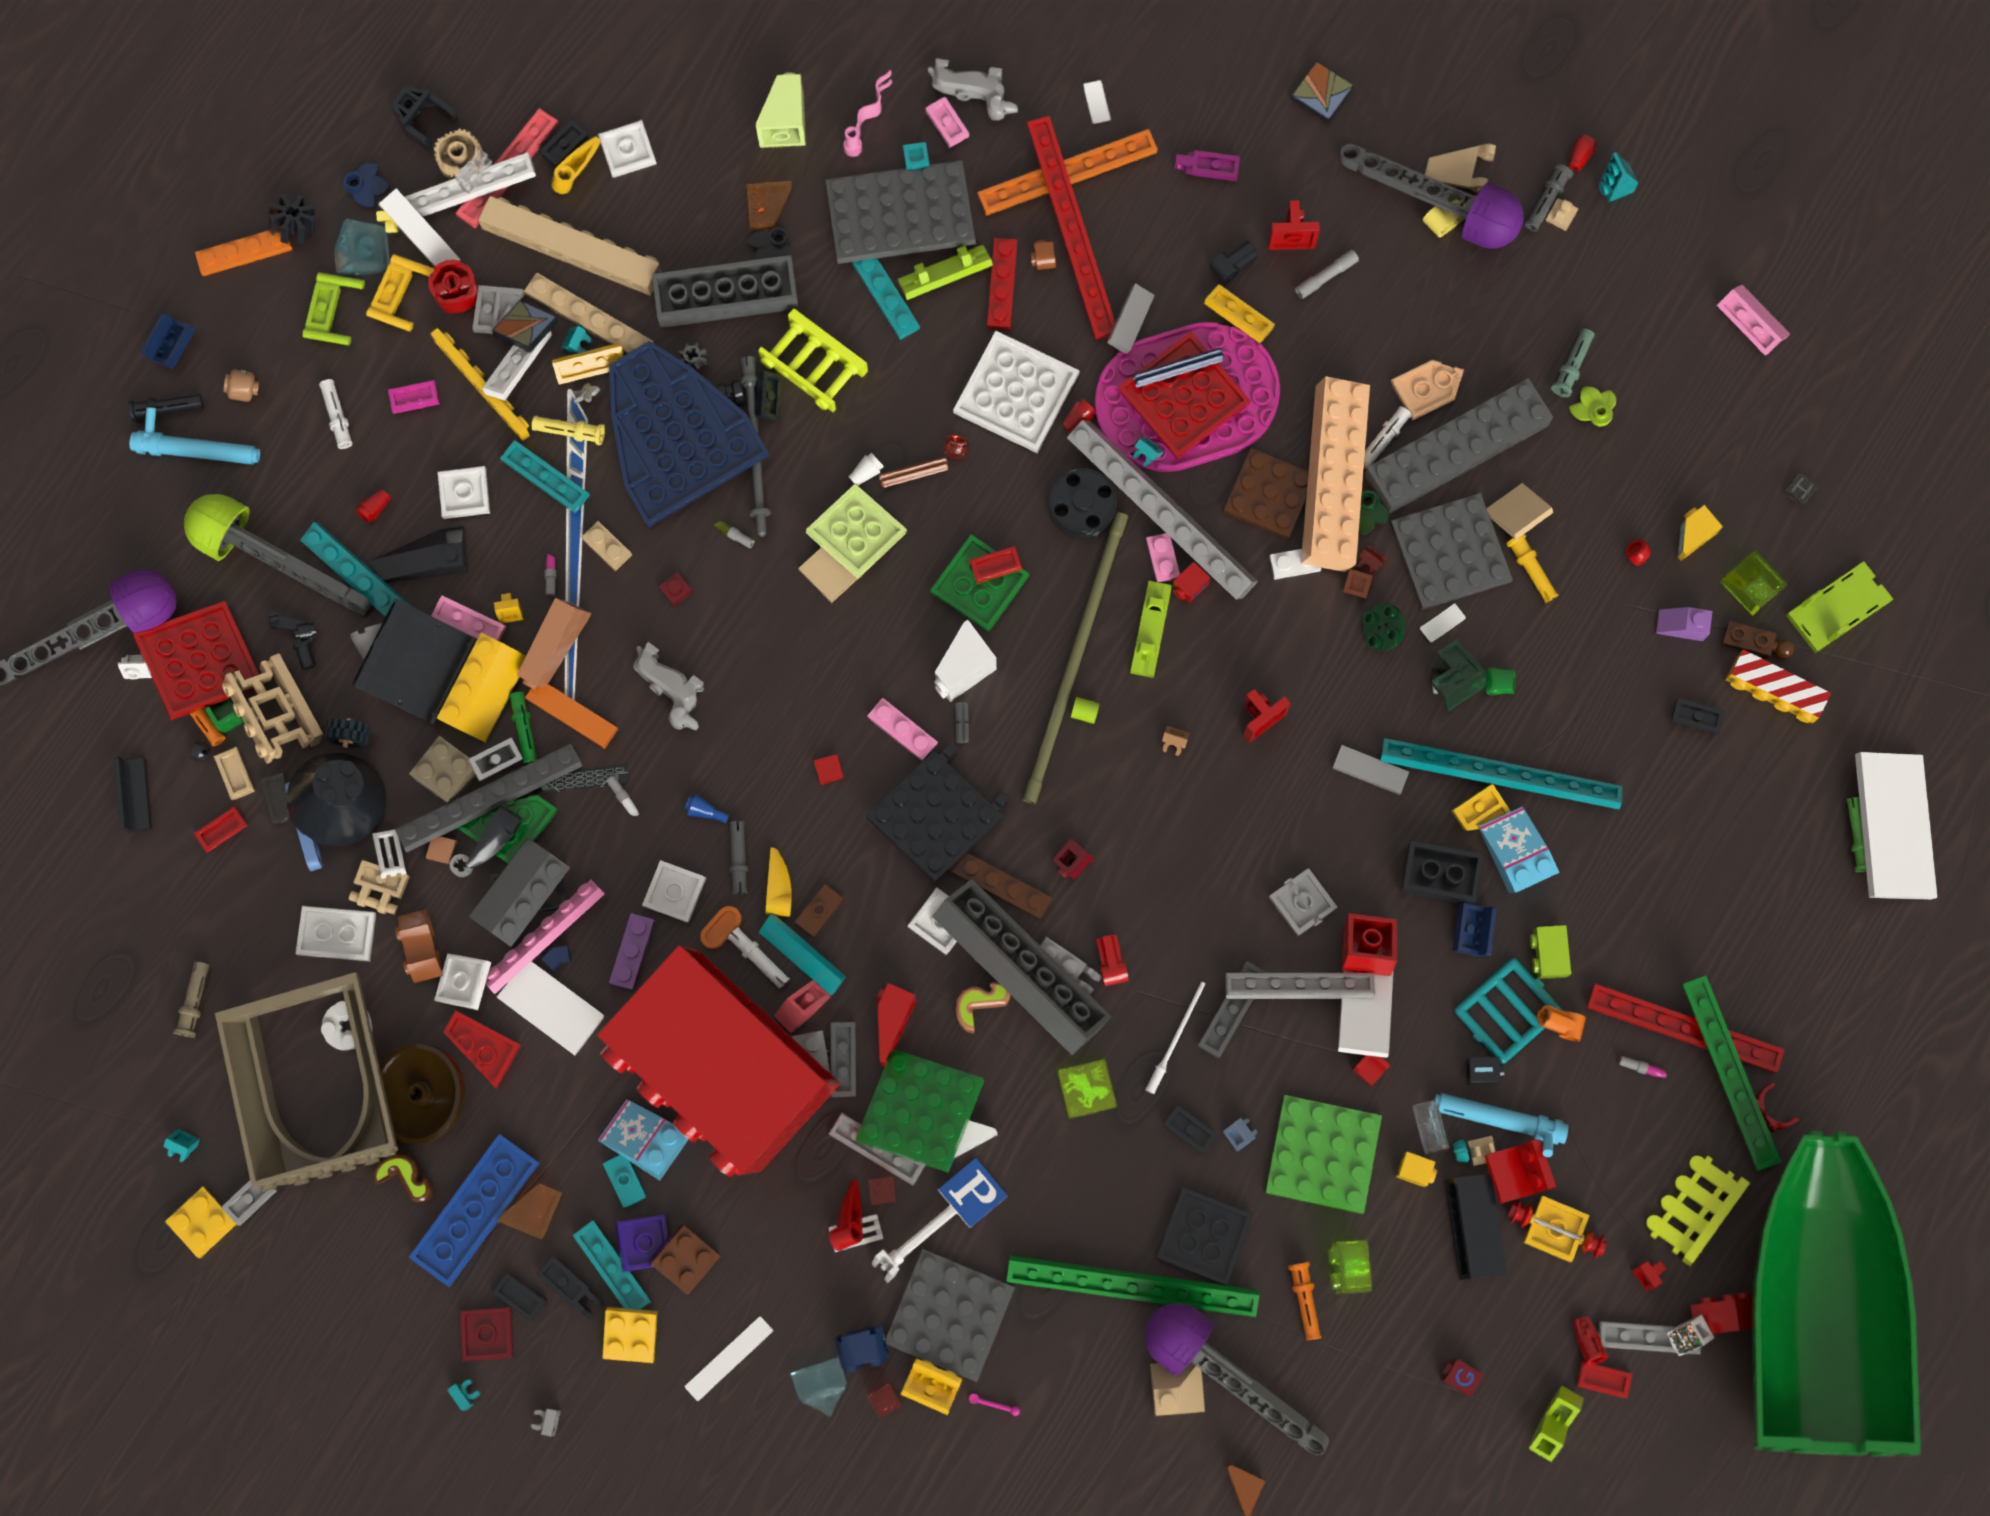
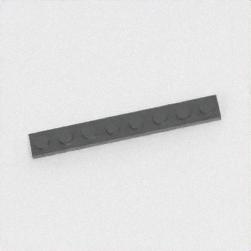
(488, 798)

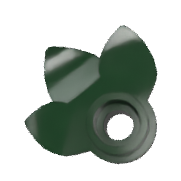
(1371, 513)

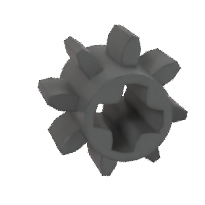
(689, 352)

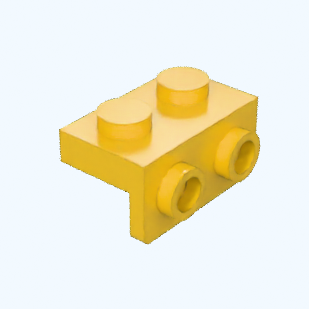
(931, 1386)

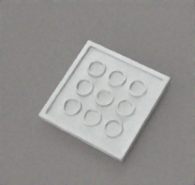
(1016, 391)

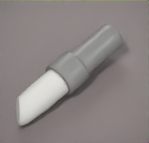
(622, 796)

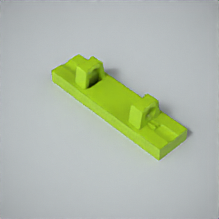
(945, 271)
(1151, 629)

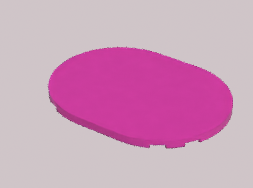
(1243, 361)

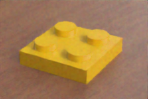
(200, 1222)
(630, 1335)

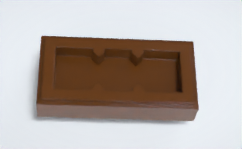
(819, 910)

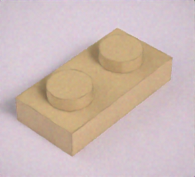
(606, 546)

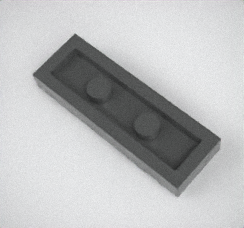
(844, 1057)

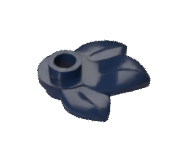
(369, 184)

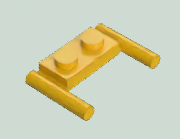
(392, 290)

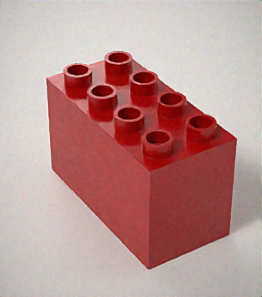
(716, 1062)

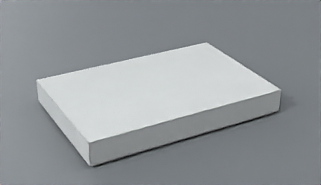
(335, 933)

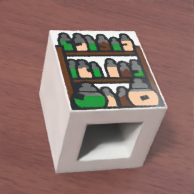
(1690, 1335)

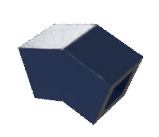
(557, 956)

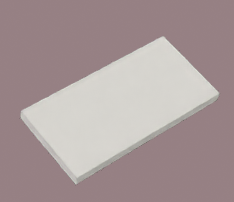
(1896, 826)

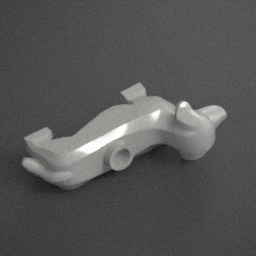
(973, 85)
(672, 684)

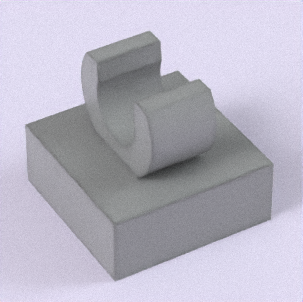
(549, 1423)

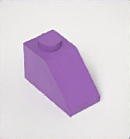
(1684, 623)

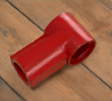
(1112, 966)

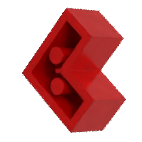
(1728, 1315)

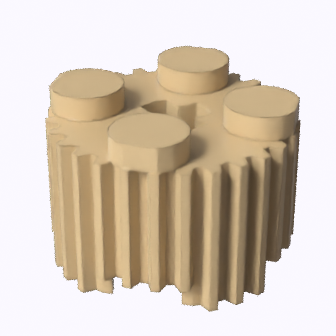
(455, 151)

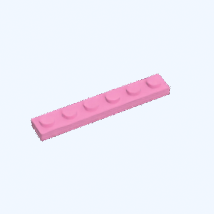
(545, 934)

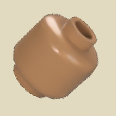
(240, 385)

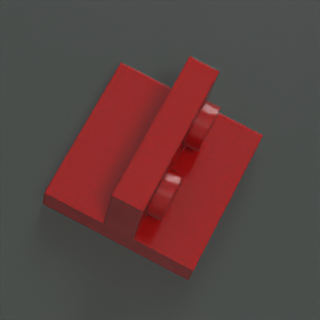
(1295, 232)
(1263, 715)

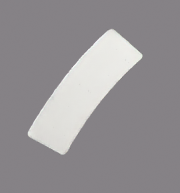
(1096, 102)
(1442, 623)

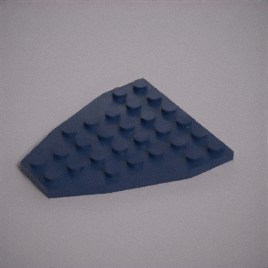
(675, 432)

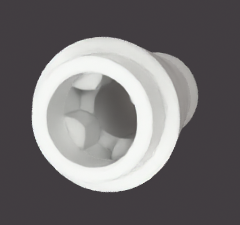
(866, 469)

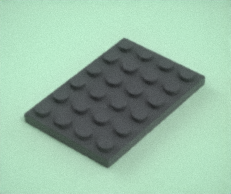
(900, 212)

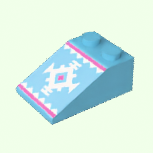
(1518, 850)
(643, 1139)

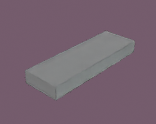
(1130, 318)
(1370, 770)

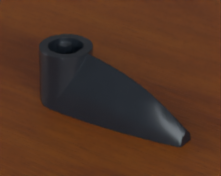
(497, 834)

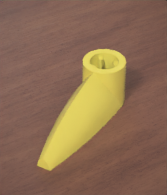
(1442, 221)

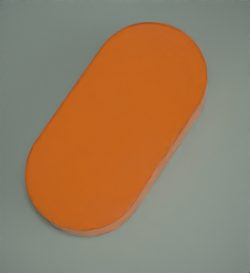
(720, 927)

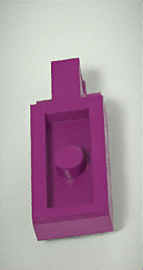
(1209, 165)

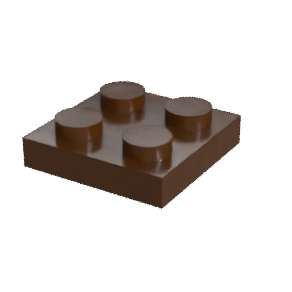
(684, 1259)

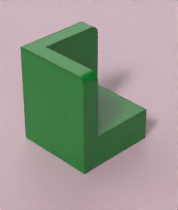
(224, 717)

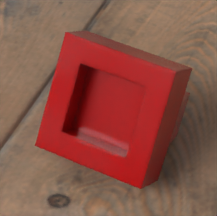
(1649, 1274)

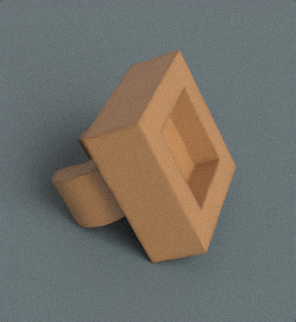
(1175, 737)

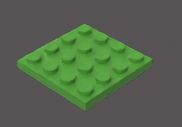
(1323, 1154)

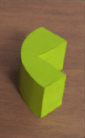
(1555, 1422)

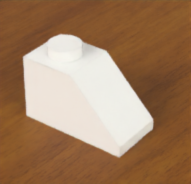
(974, 1135)

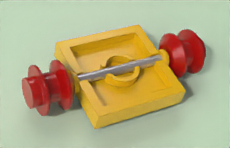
(1556, 1229)

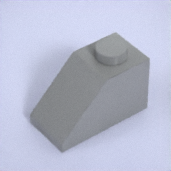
(495, 759)

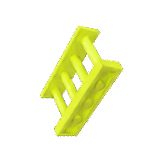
(816, 338)

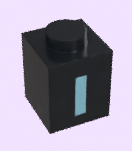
(1484, 1070)

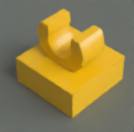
(508, 609)

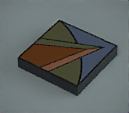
(1322, 92)
(525, 326)

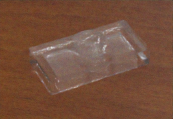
(1430, 1126)

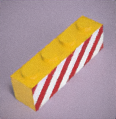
(1777, 686)

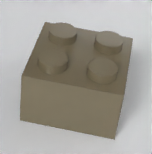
(444, 771)

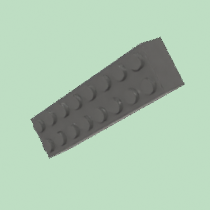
(1458, 446)
(1021, 966)

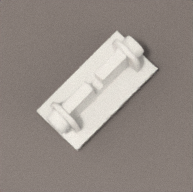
(133, 667)

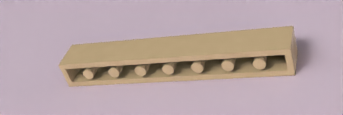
(569, 245)

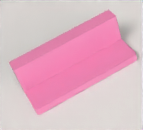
(1753, 319)

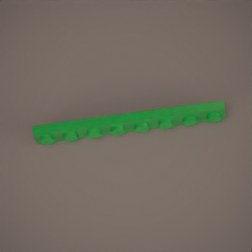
(1731, 1072)

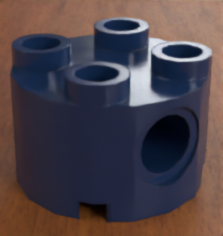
(862, 1347)

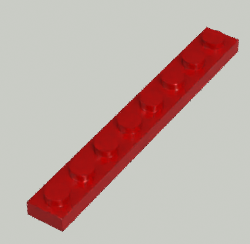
(1678, 1026)

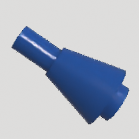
(701, 808)

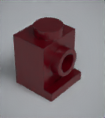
(1067, 855)

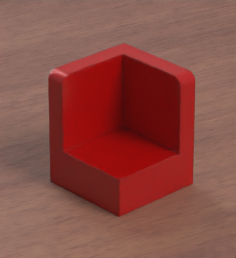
(1371, 1068)

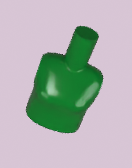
(1500, 681)

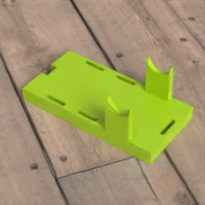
(1830, 614)

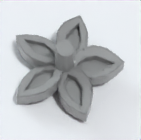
(586, 393)

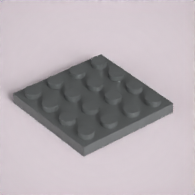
(1451, 551)
(949, 1315)

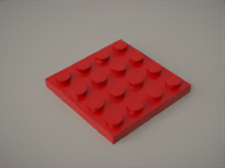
(1187, 405)
(192, 658)

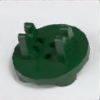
(1386, 637)

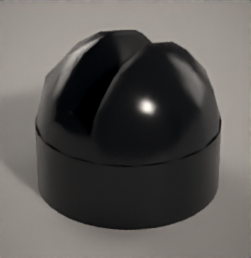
(199, 750)

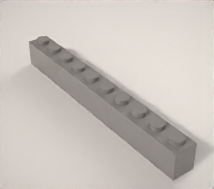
(1162, 509)

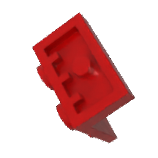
(1520, 1171)

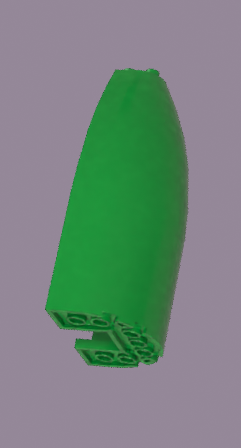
(1833, 1311)

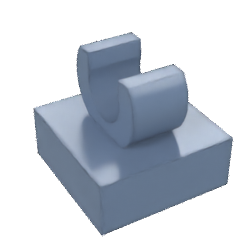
(1239, 1134)

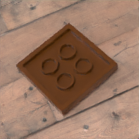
(1268, 493)

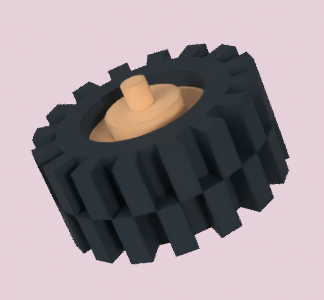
(347, 732)

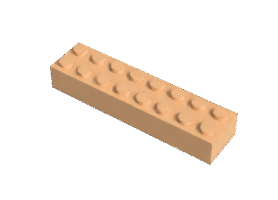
(1335, 474)

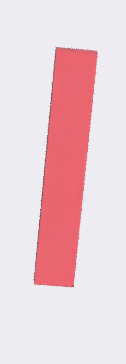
(529, 141)

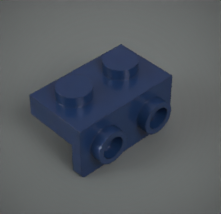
(167, 341)
(1474, 930)

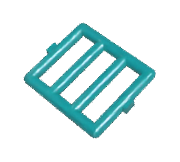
(1479, 996)

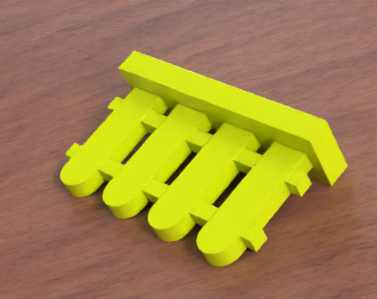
(1709, 1202)

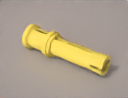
(579, 430)

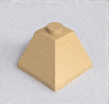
(1177, 1393)

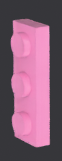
(467, 619)
(902, 729)

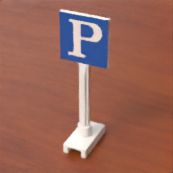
(969, 1194)

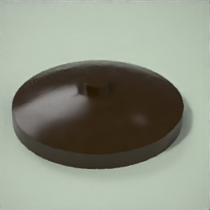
(422, 1092)

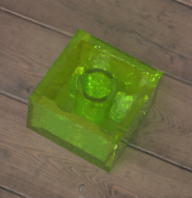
(1350, 1267)

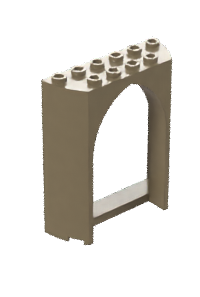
(269, 1149)

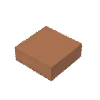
(441, 850)

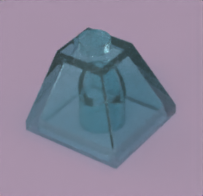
(361, 249)

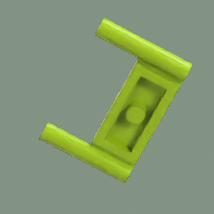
(324, 307)

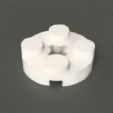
(332, 1028)

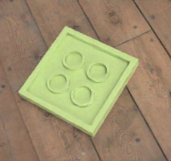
(856, 531)

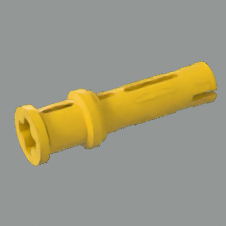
(1526, 557)

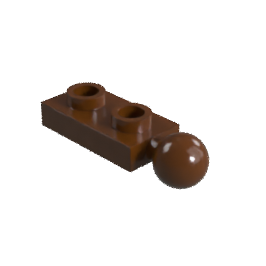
(1756, 641)

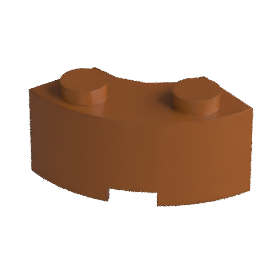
(417, 939)

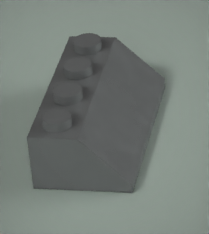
(519, 892)

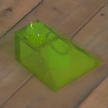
(1754, 583)

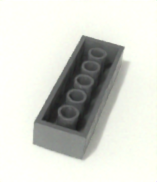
(725, 291)

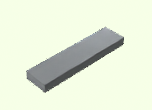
(846, 1131)
(1637, 1337)

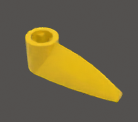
(573, 166)
(779, 886)

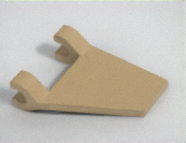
(1458, 167)

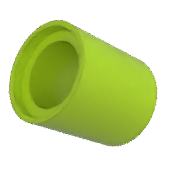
(1085, 710)

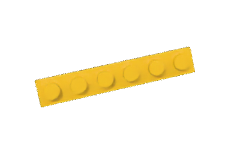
(475, 376)

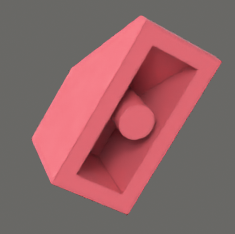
(801, 1006)

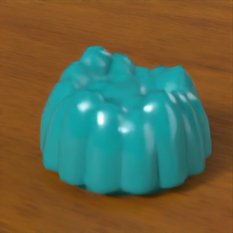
(1461, 1151)

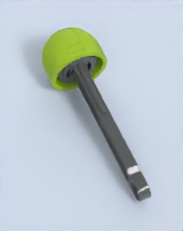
(218, 524)

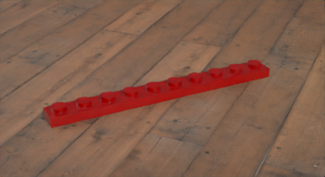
(1071, 227)

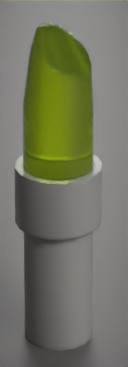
(734, 534)

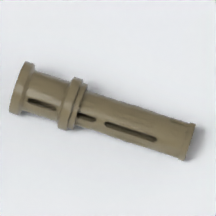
(189, 1011)

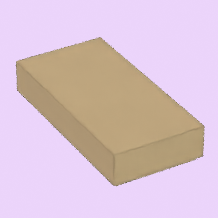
(234, 773)

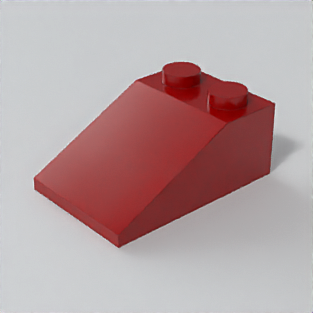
(893, 1014)

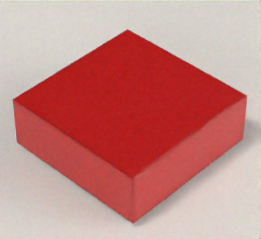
(828, 769)

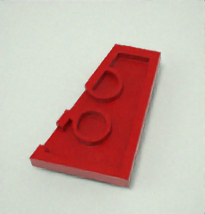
(482, 1046)

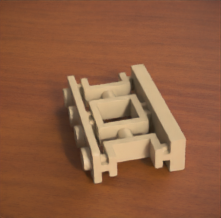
(288, 698)

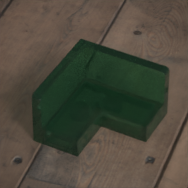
(1463, 677)

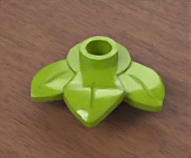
(1592, 403)

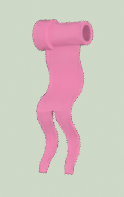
(852, 143)

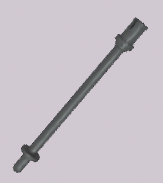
(749, 381)

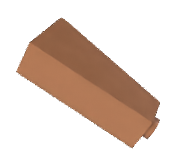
(552, 642)

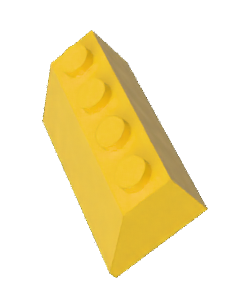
(482, 688)

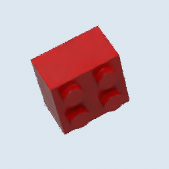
(1369, 944)

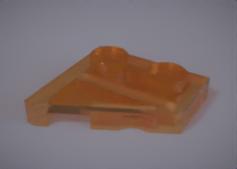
(766, 203)
(532, 1211)

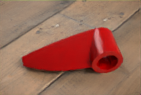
(849, 1222)

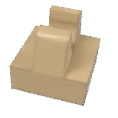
(1562, 214)
(1479, 1148)

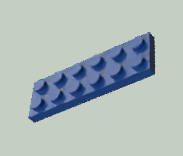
(474, 1210)

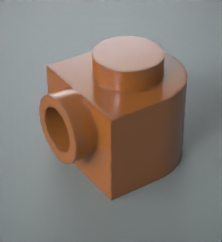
(1043, 255)

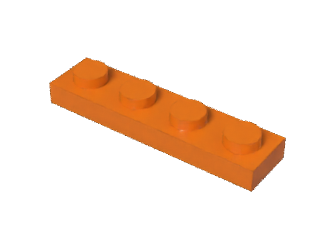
(240, 252)

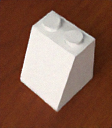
(964, 663)

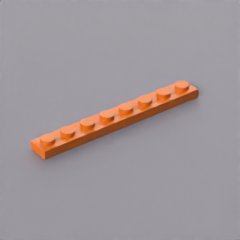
(1077, 167)

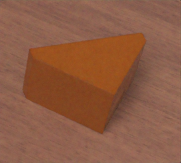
(1246, 1487)

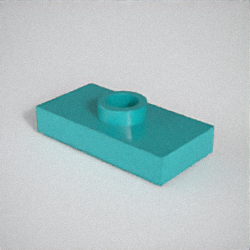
(624, 1181)

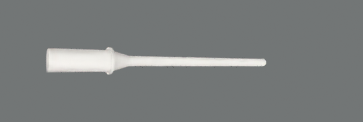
(1161, 1068)

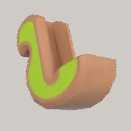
(977, 999)

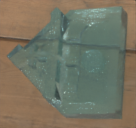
(820, 1385)

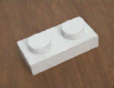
(1289, 564)

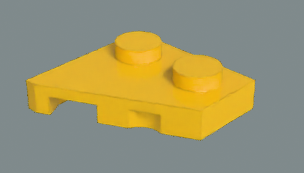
(1480, 809)

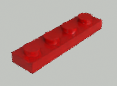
(1002, 284)

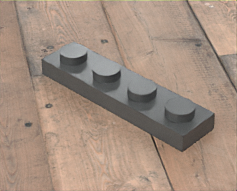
(1226, 1020)

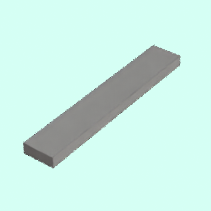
(1300, 986)

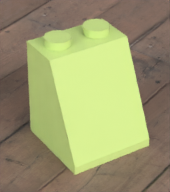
(783, 114)

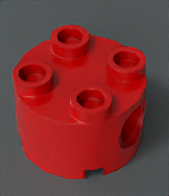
(453, 286)

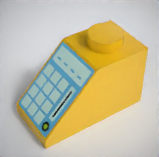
(1696, 530)

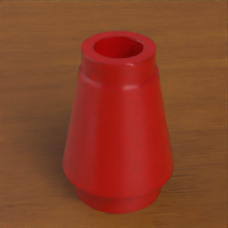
(1582, 151)
(1081, 411)
(372, 506)

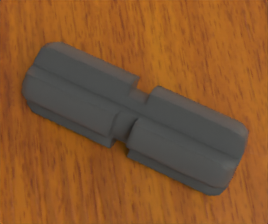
(962, 726)

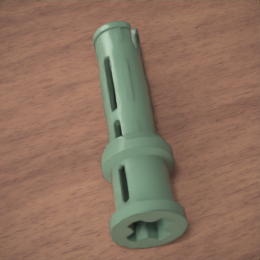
(1570, 371)

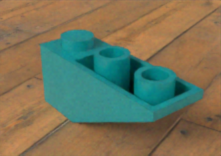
(1617, 179)

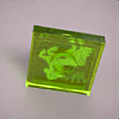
(1087, 1089)

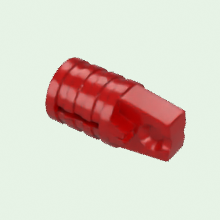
(1589, 1341)

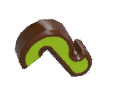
(409, 1174)

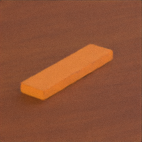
(572, 714)

